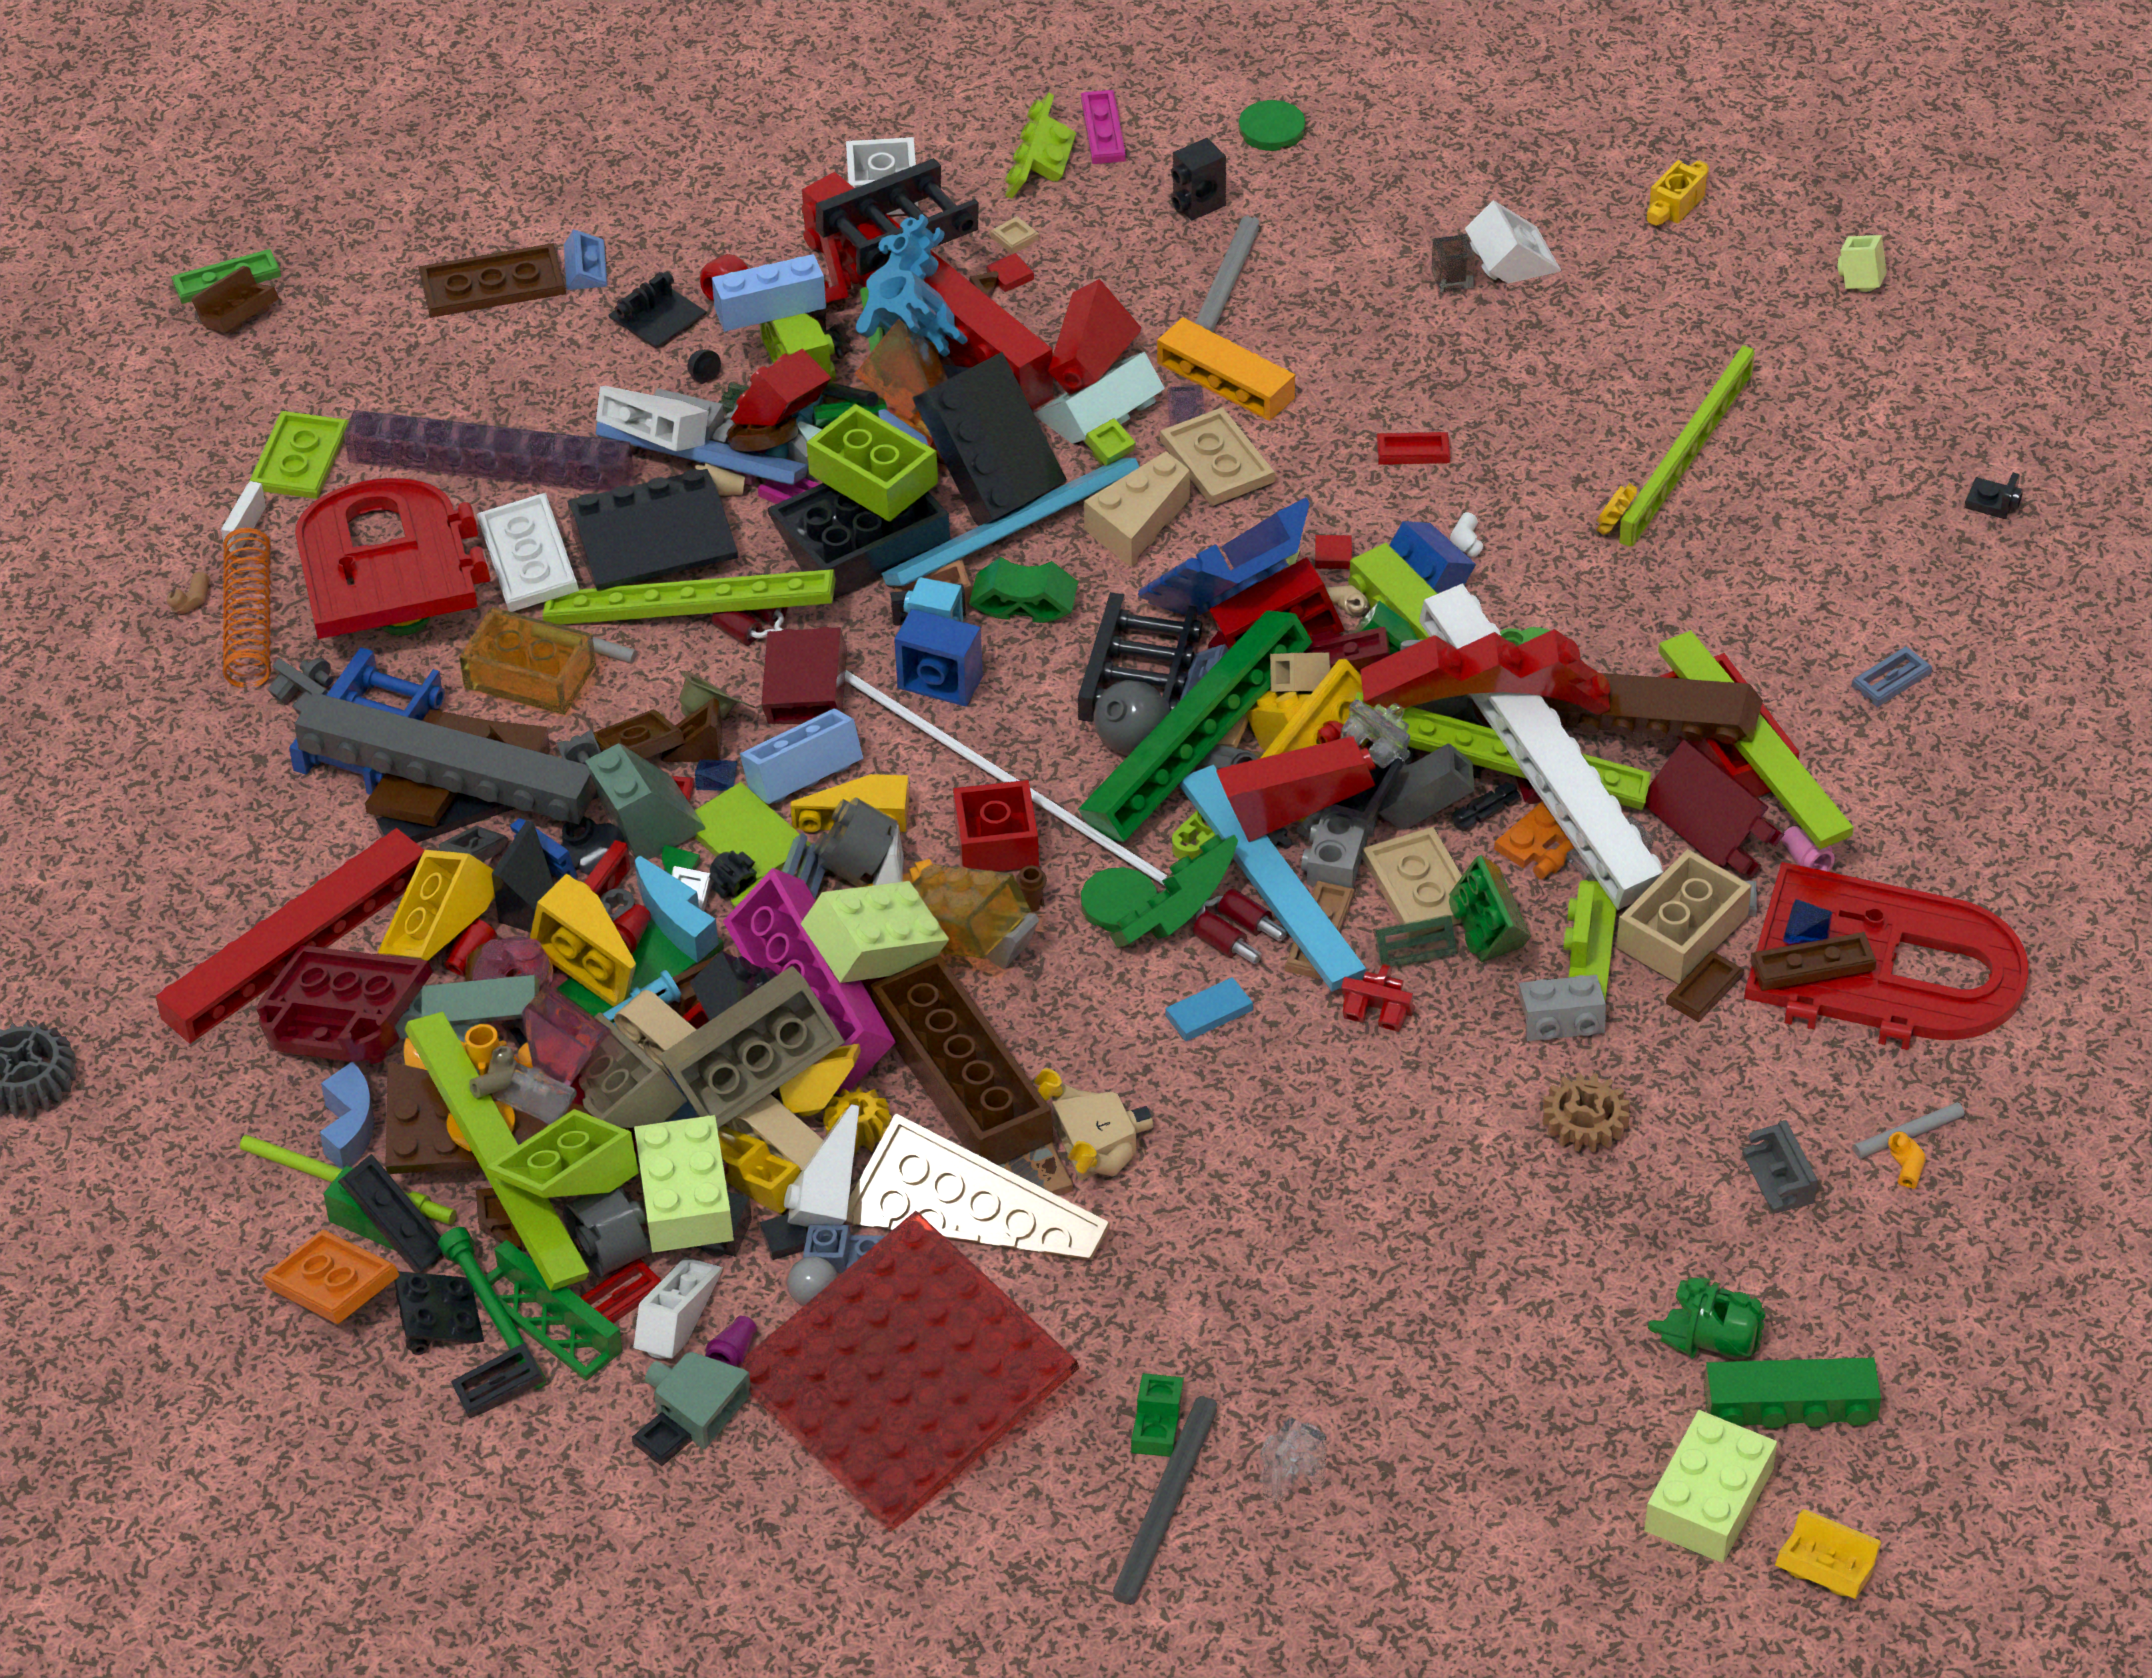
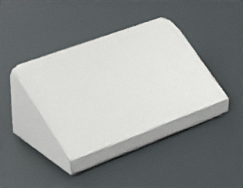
(891, 867)

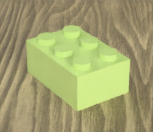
(873, 930)
(683, 1183)
(1710, 1486)

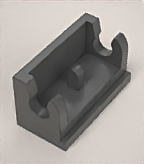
(1781, 1168)

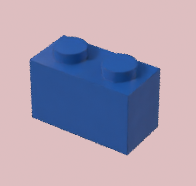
(1432, 555)

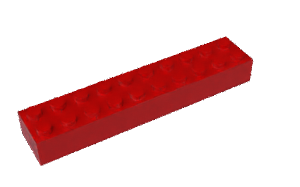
(975, 314)

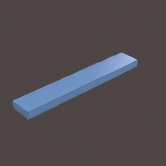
(721, 456)

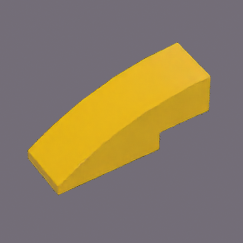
(755, 1169)

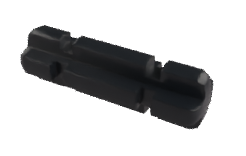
(1485, 806)

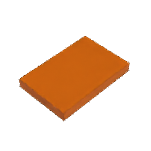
(330, 1276)

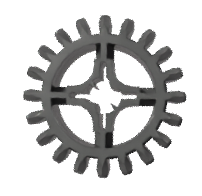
(25, 1076)

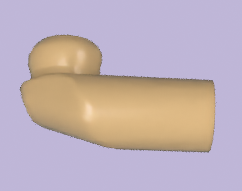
(1348, 599)

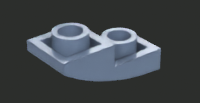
(837, 1245)

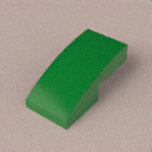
(1157, 1415)

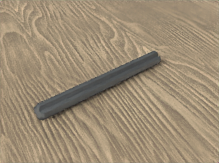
(1165, 1500)

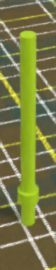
(329, 1173)

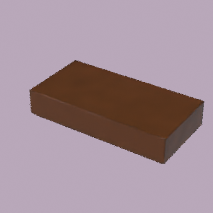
(1705, 986)

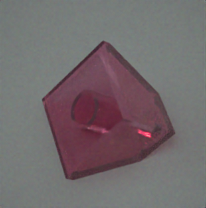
(561, 1035)

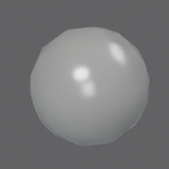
(809, 1278)

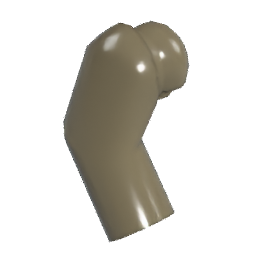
(499, 1073)

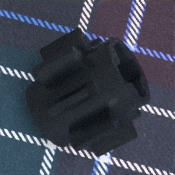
(732, 873)

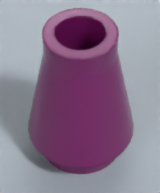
(733, 1342)

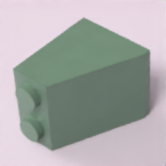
(642, 802)

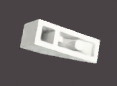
(653, 418)
(823, 1185)
(674, 1307)

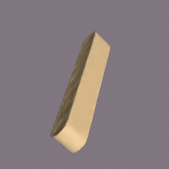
(657, 1027)

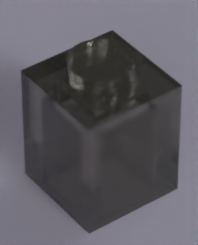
(1453, 263)

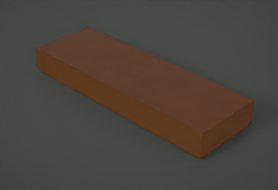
(1813, 961)

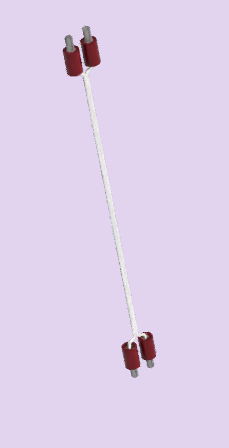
(1207, 926)

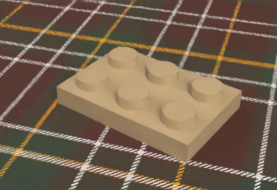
(1218, 456)
(1414, 876)

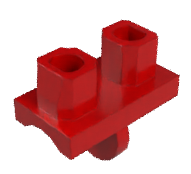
(1378, 992)

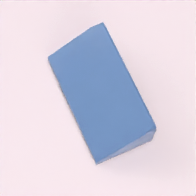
(584, 261)

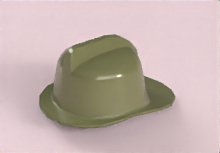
(698, 691)

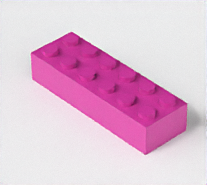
(771, 935)

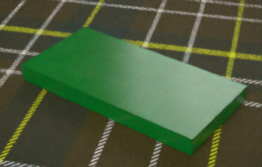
(651, 956)

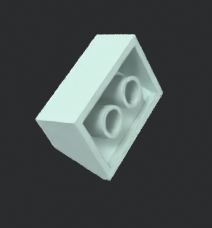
(1122, 388)

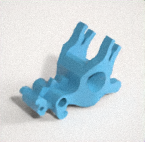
(901, 293)

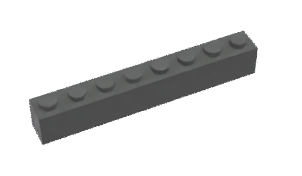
(445, 758)

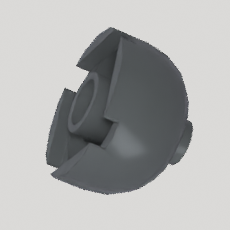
(1128, 714)

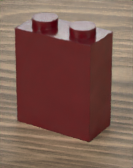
(803, 674)

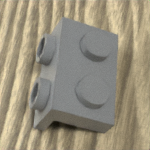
(1563, 1007)

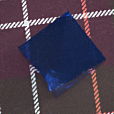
(715, 775)
(1807, 923)

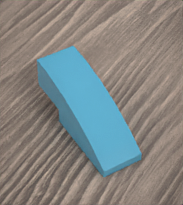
(676, 910)

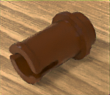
(1032, 882)

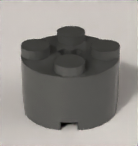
(855, 840)
(607, 1230)

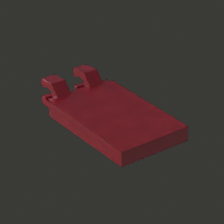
(1710, 808)

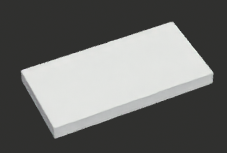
(527, 552)

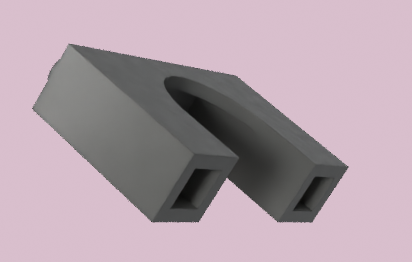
(1431, 781)

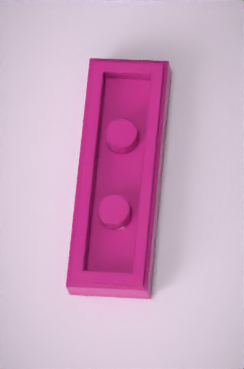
(1103, 127)

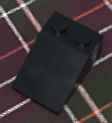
(727, 982)

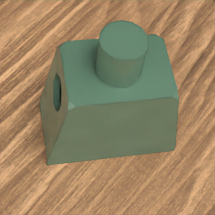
(699, 1394)

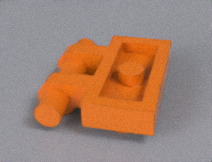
(1530, 840)

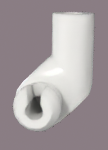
(1464, 537)

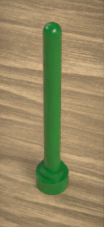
(459, 1248)

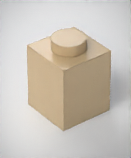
(1298, 671)

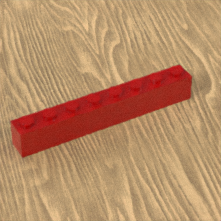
(312, 919)

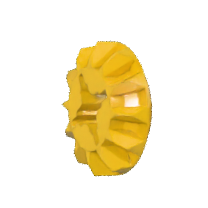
(1615, 508)

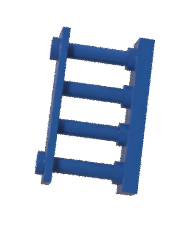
(351, 685)

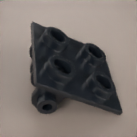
(656, 311)
(437, 1310)

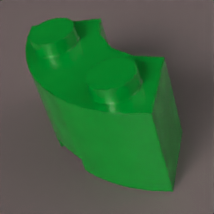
(1021, 590)

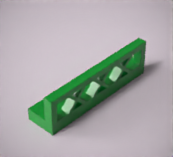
(564, 1306)

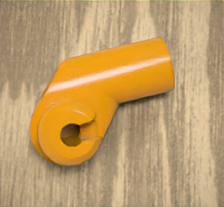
(1908, 1156)

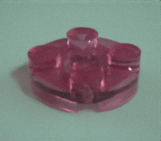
(511, 953)

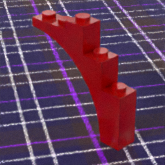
(1491, 664)

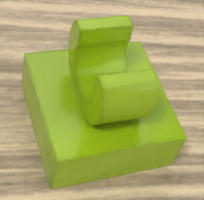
(1109, 442)

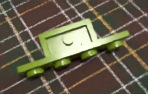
(1043, 148)
(1592, 932)

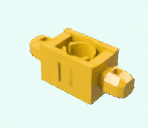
(1677, 192)

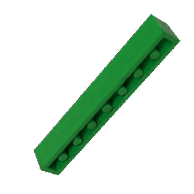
(1192, 727)

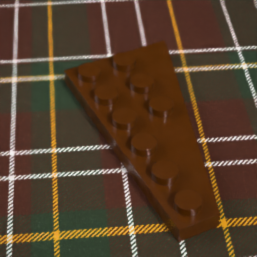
(418, 1125)

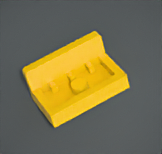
(1829, 1554)

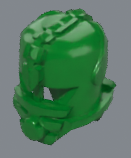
(1712, 1321)

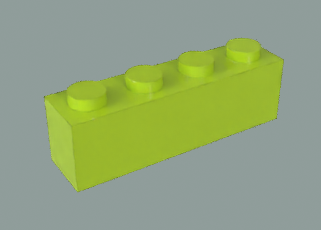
(1388, 578)

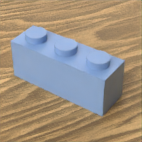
(769, 292)
(801, 756)

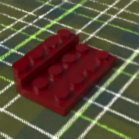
(340, 1003)

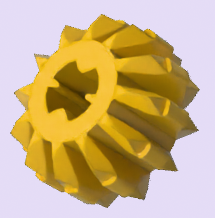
(872, 1115)

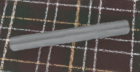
(1228, 273)

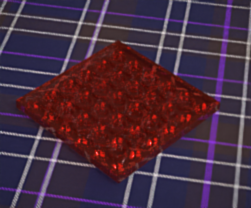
(905, 1370)

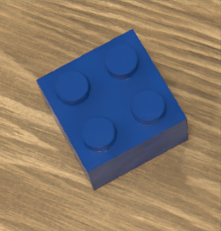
(938, 657)

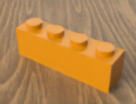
(1226, 368)

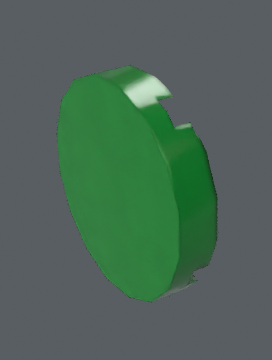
(1272, 125)
(1114, 894)

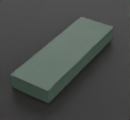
(480, 999)

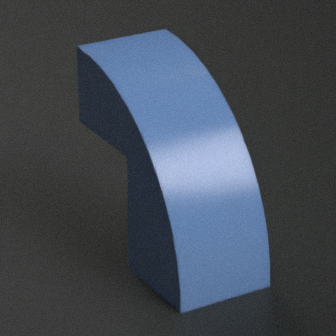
(350, 1100)

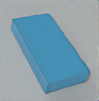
(1209, 1009)

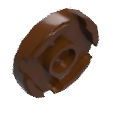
(761, 437)

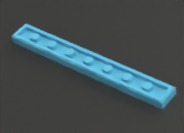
(1009, 523)
(1276, 884)

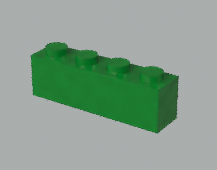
(1793, 1391)

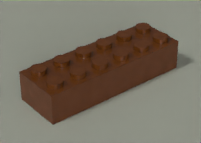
(962, 1062)

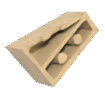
(1138, 507)

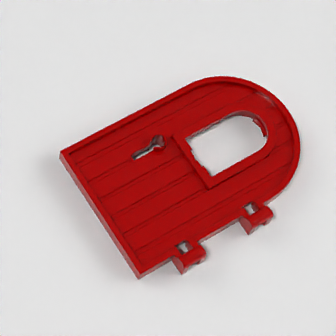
(392, 579)
(1889, 917)

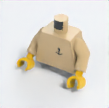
(1093, 1126)

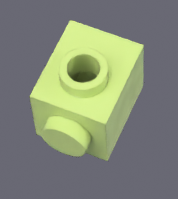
(1862, 262)

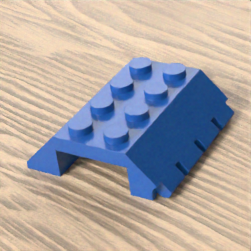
(1252, 554)

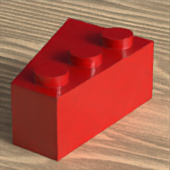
(1291, 590)

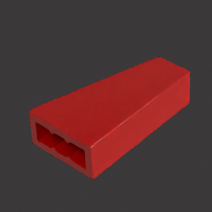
(1091, 337)
(1295, 784)

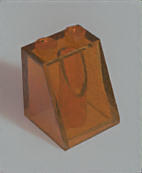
(901, 369)

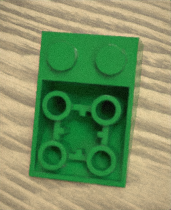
(1488, 911)

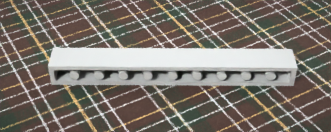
(1552, 762)

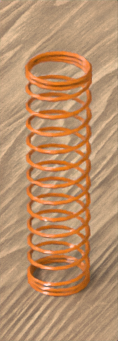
(226, 606)

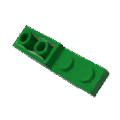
(1189, 889)

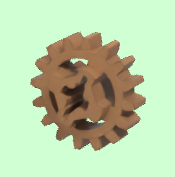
(1586, 1112)

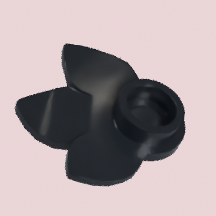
(588, 842)

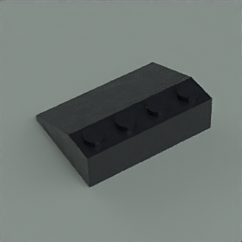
(989, 439)
(651, 529)
(841, 535)

